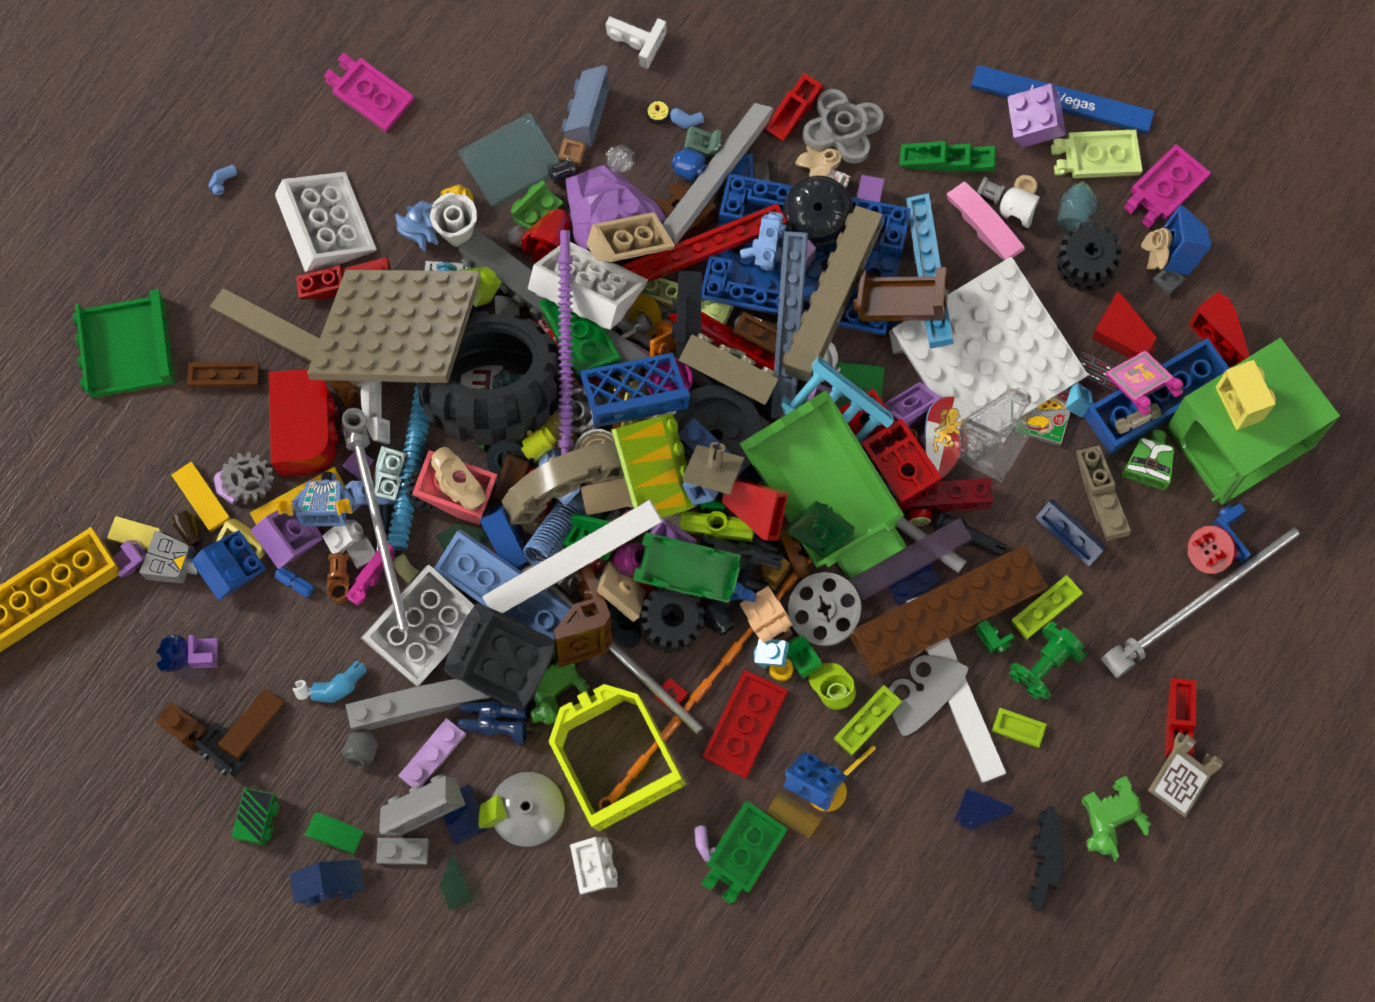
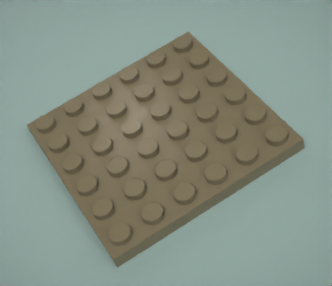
(395, 326)

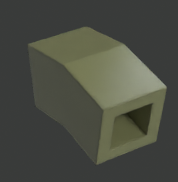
(405, 569)

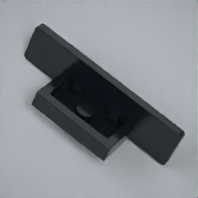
(687, 308)

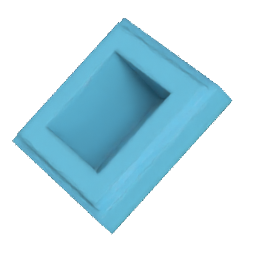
(1079, 400)

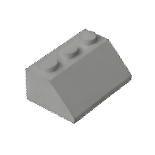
(420, 806)

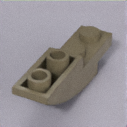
(1102, 494)

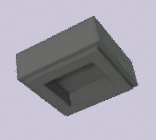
(1168, 281)

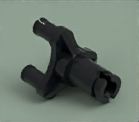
(752, 554)

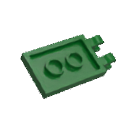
(743, 851)

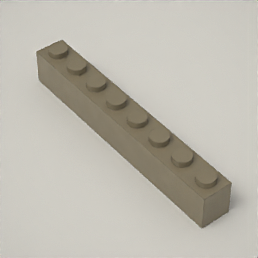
(833, 293)

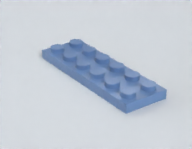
(480, 571)

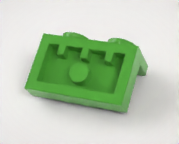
(535, 205)

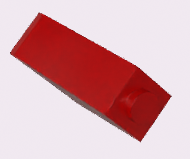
(1124, 330)
(758, 507)

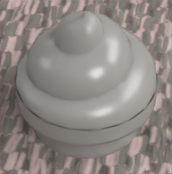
(515, 236)

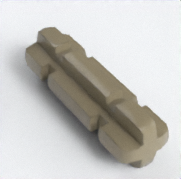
(1137, 419)

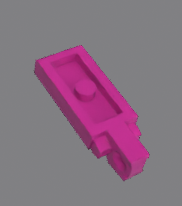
(368, 577)

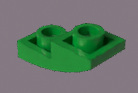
(334, 833)

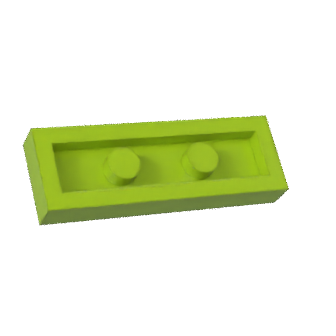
(1046, 607)
(867, 720)

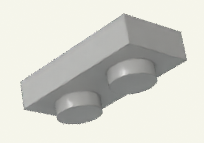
(402, 851)

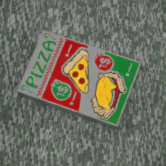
(1049, 419)

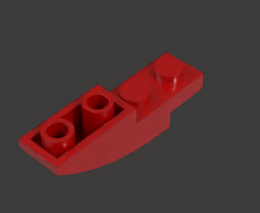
(326, 282)

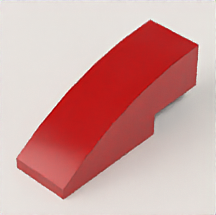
(794, 107)
(1180, 712)

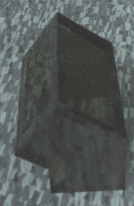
(766, 171)

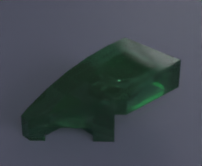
(447, 535)
(454, 885)

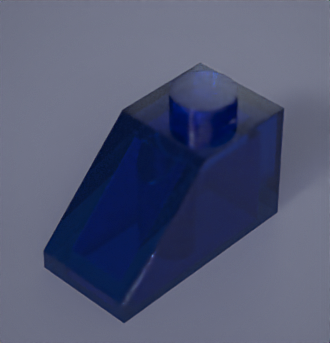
(980, 810)

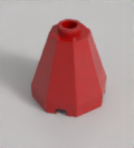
(545, 234)

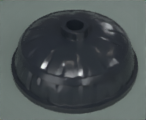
(821, 226)

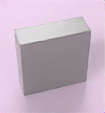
(361, 553)

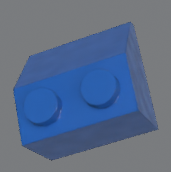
(1188, 243)

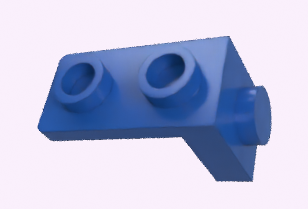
(1228, 516)

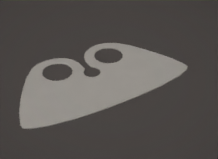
(938, 688)

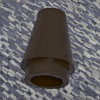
(187, 527)

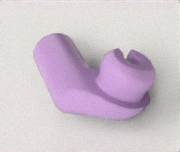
(222, 491)
(701, 840)

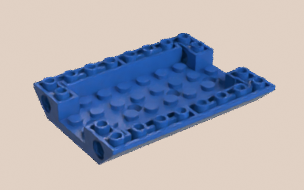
(747, 286)

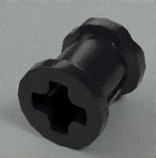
(561, 170)

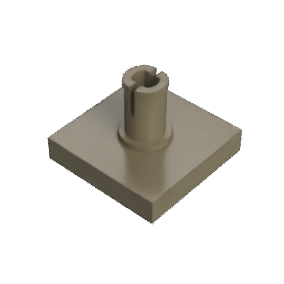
(713, 468)

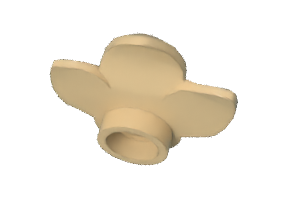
(819, 161)
(1158, 245)

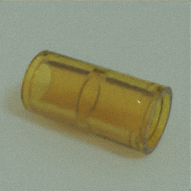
(794, 815)

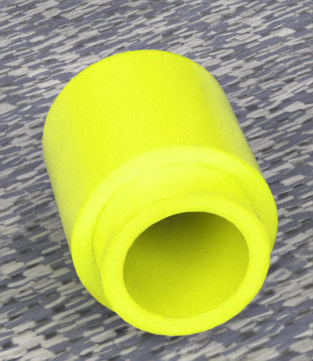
(539, 443)

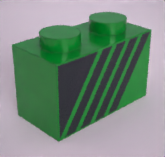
(255, 817)

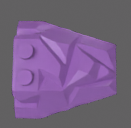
(602, 197)

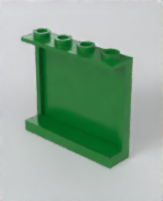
(124, 346)

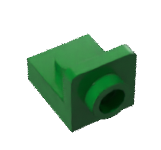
(989, 636)

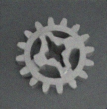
(250, 487)

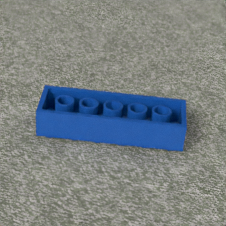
(1193, 367)

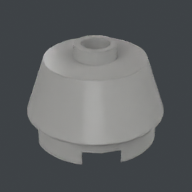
(581, 410)

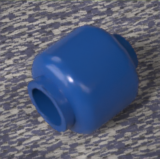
(688, 164)

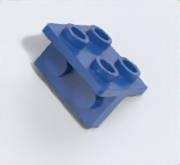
(814, 780)

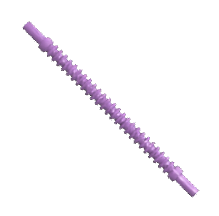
(565, 260)

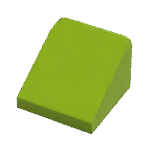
(492, 812)

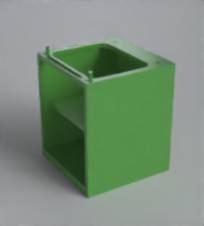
(1239, 459)

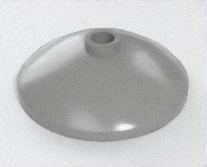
(545, 812)

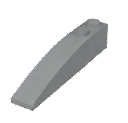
(410, 704)

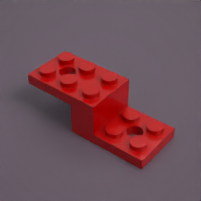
(893, 449)

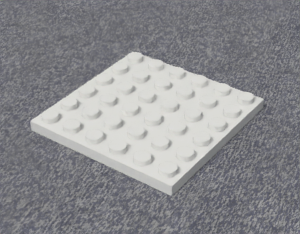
(999, 344)

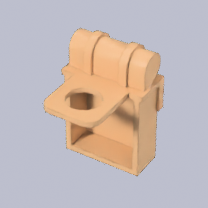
(767, 616)

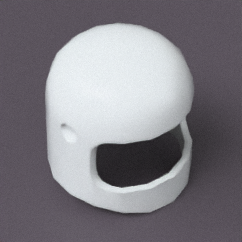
(1019, 204)

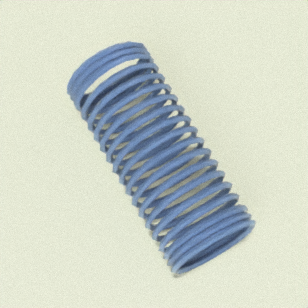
(540, 545)

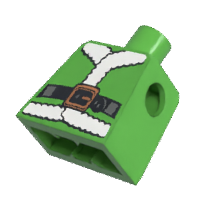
(1151, 462)

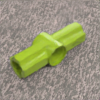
(701, 524)

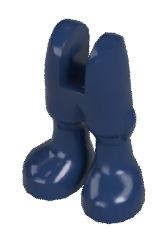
(488, 723)

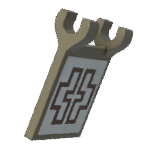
(1183, 776)

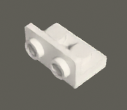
(594, 865)

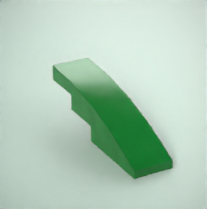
(949, 158)

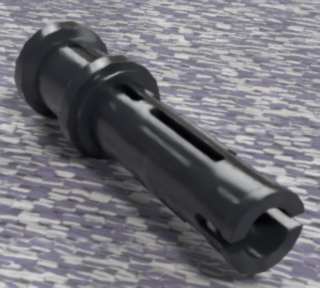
(978, 538)

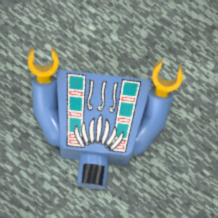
(320, 503)

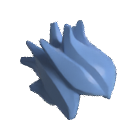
(417, 224)

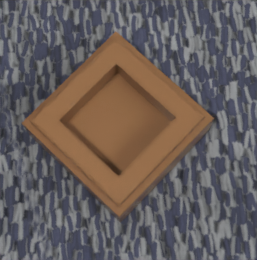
(572, 149)

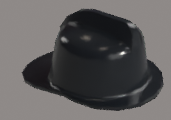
(624, 630)

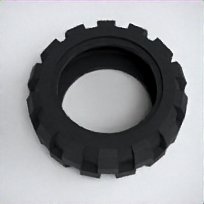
(502, 411)

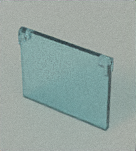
(509, 159)

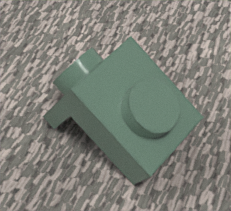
(703, 141)

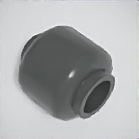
(360, 749)

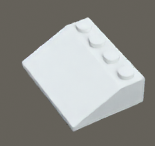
(324, 220)
(600, 288)
(434, 619)

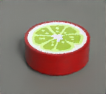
(920, 517)

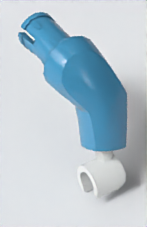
(334, 690)

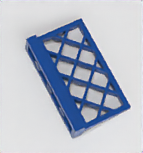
(644, 406)

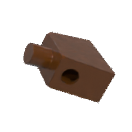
(181, 726)

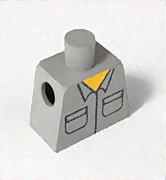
(167, 560)

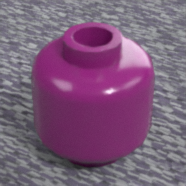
(628, 558)

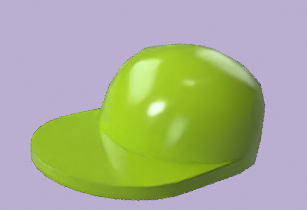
(833, 686)

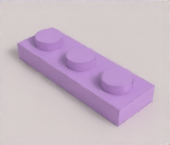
(432, 754)

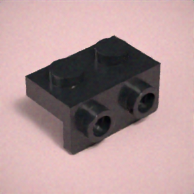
(225, 763)

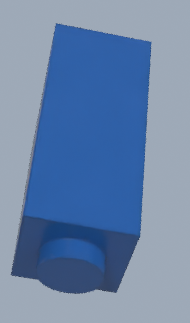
(504, 537)

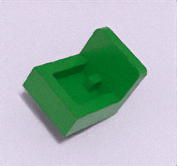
(803, 656)

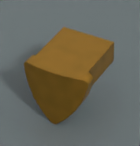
(775, 576)

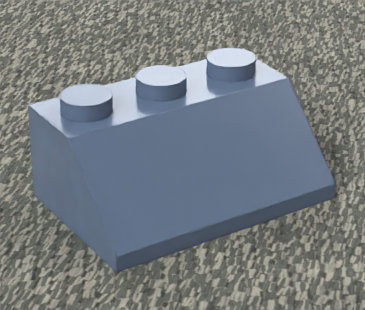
(587, 105)

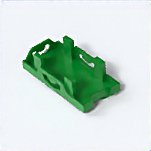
(688, 567)

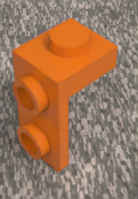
(663, 342)

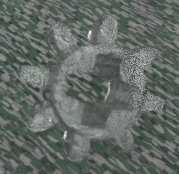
(620, 158)

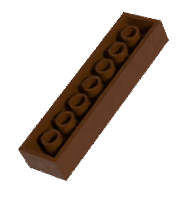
(948, 611)

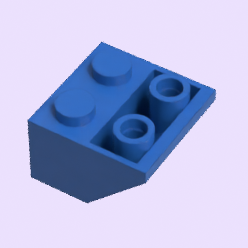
(228, 564)

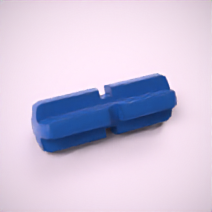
(290, 579)

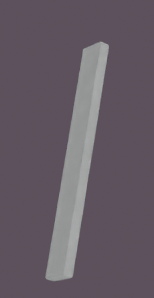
(717, 171)

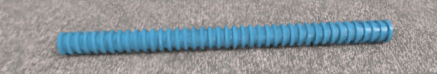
(412, 461)

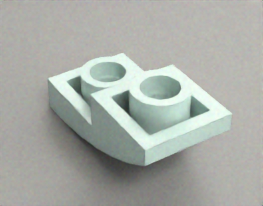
(387, 472)

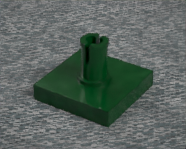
(820, 528)

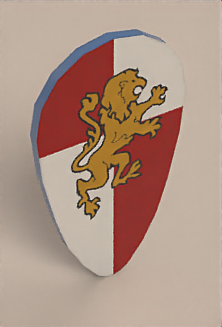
(943, 434)

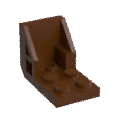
(583, 636)

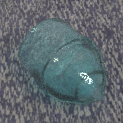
(1076, 206)

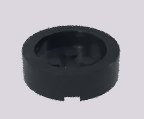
(723, 410)

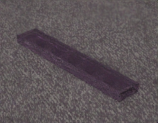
(908, 561)

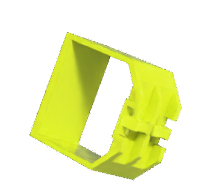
(589, 708)

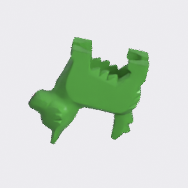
(553, 684)
(1111, 813)

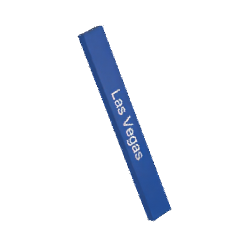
(1072, 101)

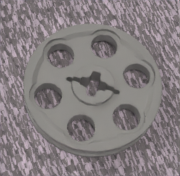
(831, 599)

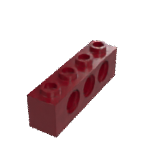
(952, 496)

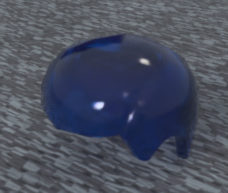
(173, 653)

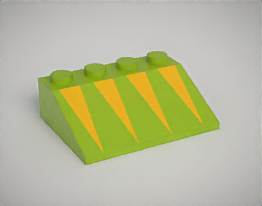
(654, 464)

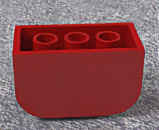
(301, 424)

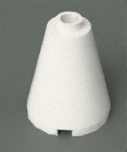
(454, 218)

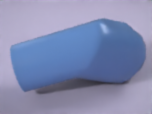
(684, 120)
(219, 177)

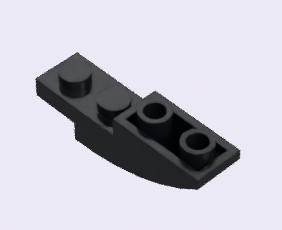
(1049, 848)

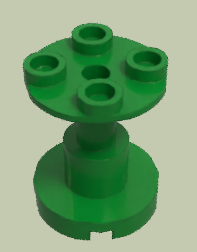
(1059, 647)

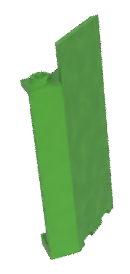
(821, 460)

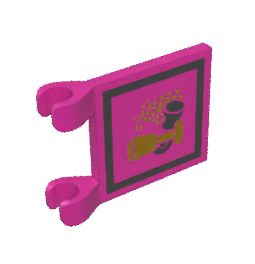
(1141, 377)

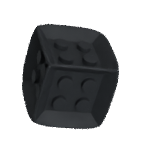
(499, 656)

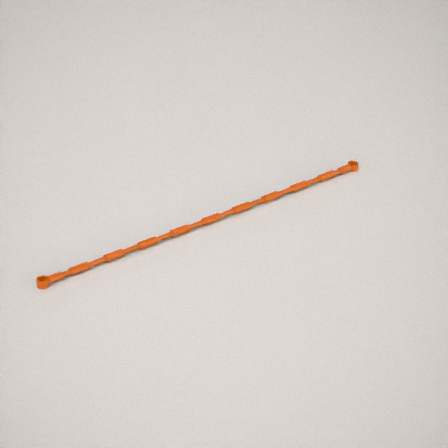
(698, 694)

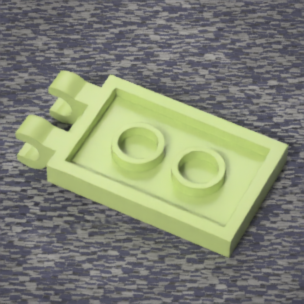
(1098, 154)

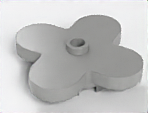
(843, 126)

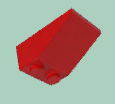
(1220, 324)

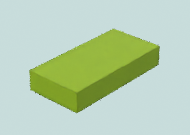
(1019, 728)

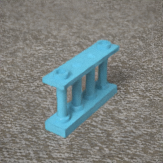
(842, 386)

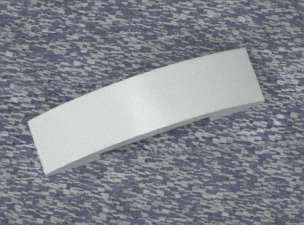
(372, 408)

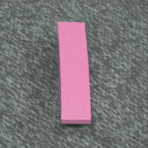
(985, 221)

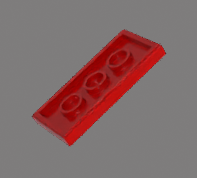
(745, 724)

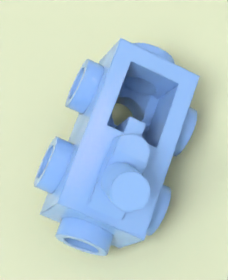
(767, 248)

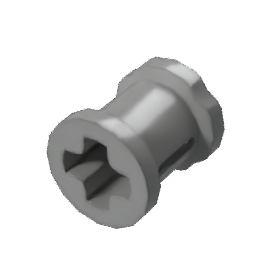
(991, 190)

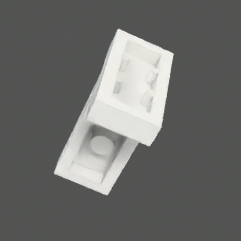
(638, 38)

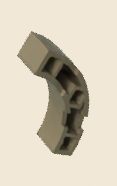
(560, 477)

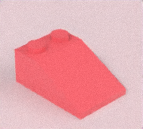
(428, 490)

